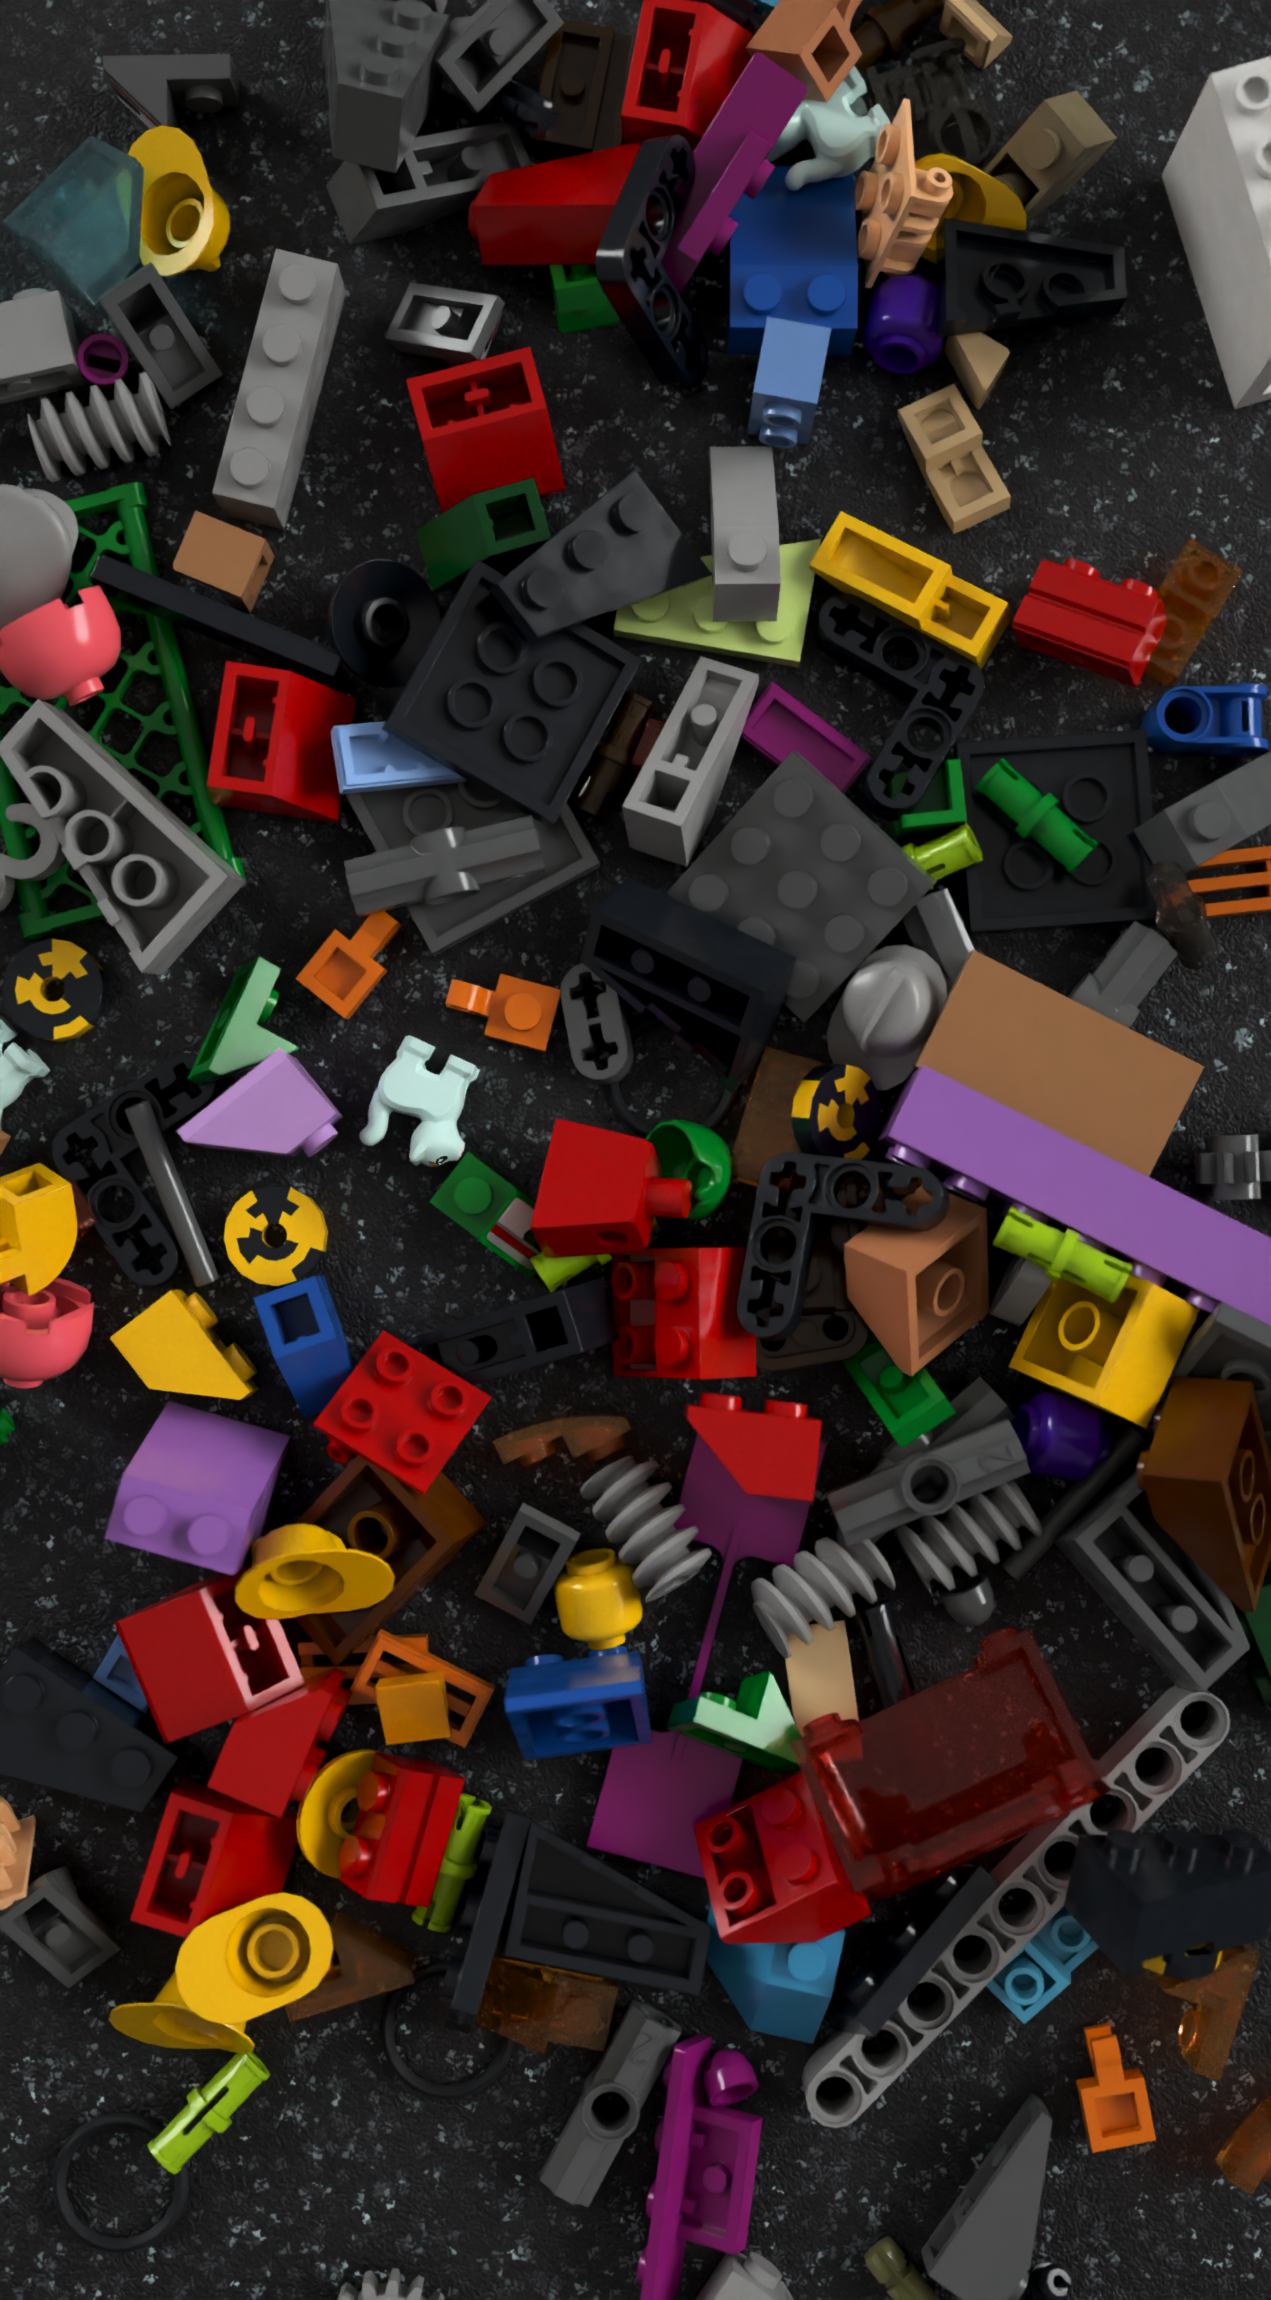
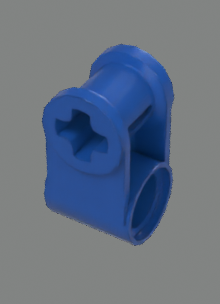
(1220, 721)

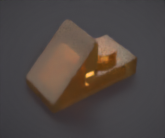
(367, 1968)
(1220, 1998)
(547, 2005)

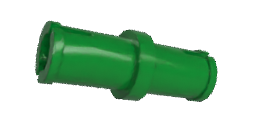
(1036, 815)

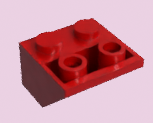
(681, 70)
(486, 427)
(276, 743)
(680, 1314)
(763, 1450)
(206, 1657)
(275, 1749)
(211, 1858)
(776, 1870)

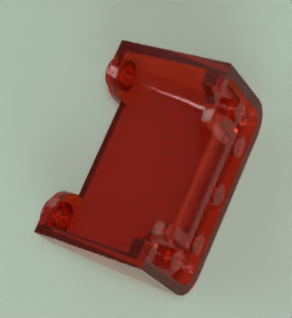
(950, 1769)

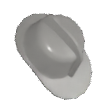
(887, 1013)

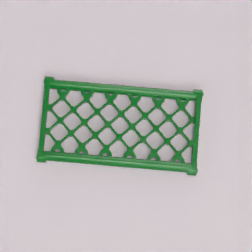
(130, 503)

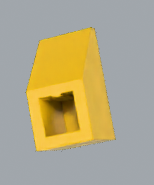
(181, 1353)

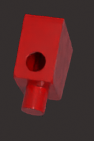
(602, 1193)

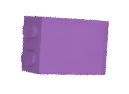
(199, 1488)

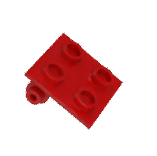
(400, 1413)

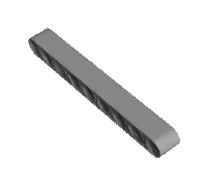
(1006, 1933)

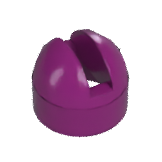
(106, 350)
(728, 2078)

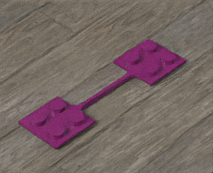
(668, 1786)

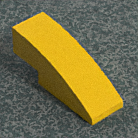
(911, 587)

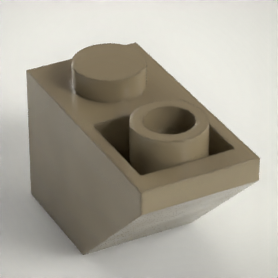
(1051, 151)

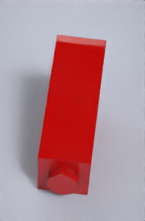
(550, 209)

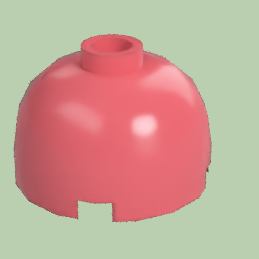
(62, 648)
(43, 1331)

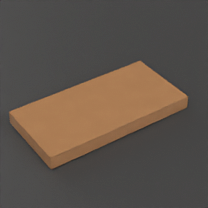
(1059, 1063)

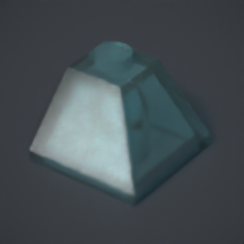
(85, 219)

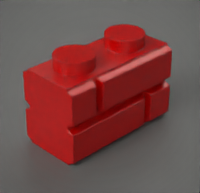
(1090, 620)
(400, 1829)

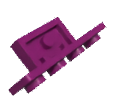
(732, 163)
(701, 2173)

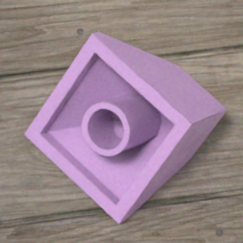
(268, 1112)

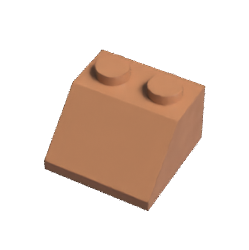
(921, 1285)

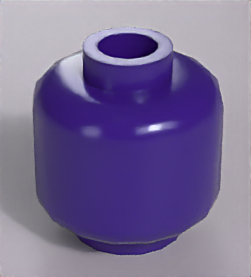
(903, 324)
(1061, 1436)

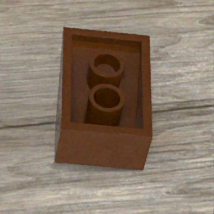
(1213, 1481)
(398, 1526)

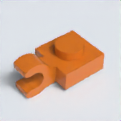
(344, 969)
(516, 1012)
(1114, 2099)

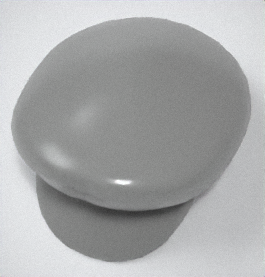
(35, 550)

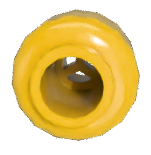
(597, 1599)

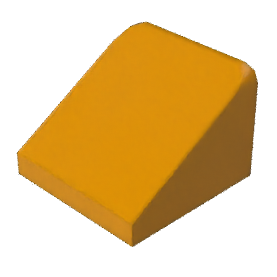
(413, 1707)

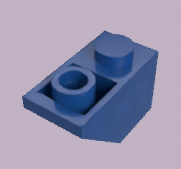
(306, 1341)

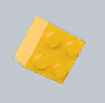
(1106, 1351)

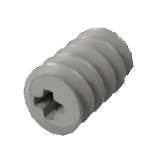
(98, 428)
(644, 1525)
(967, 1532)
(816, 1588)

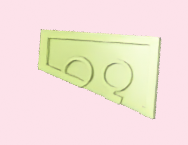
(686, 615)

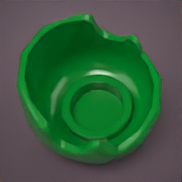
(696, 1155)

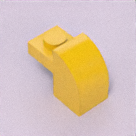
(35, 1227)

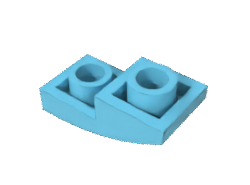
(1043, 1966)

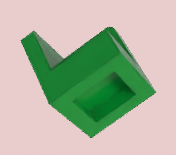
(940, 807)

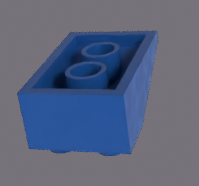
(794, 262)
(578, 1703)

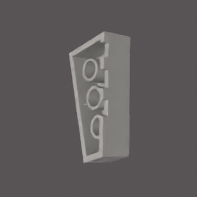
(131, 850)

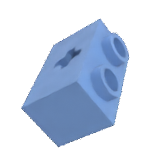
(788, 382)

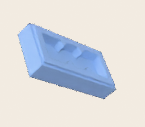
(377, 761)

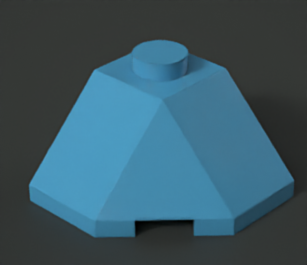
(777, 1985)

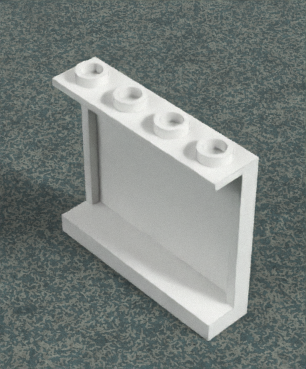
(1223, 214)

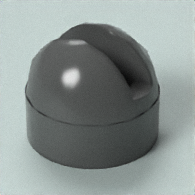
(970, 1601)

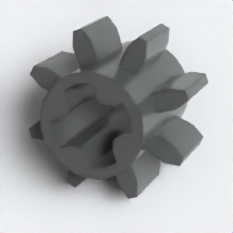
(1234, 1167)

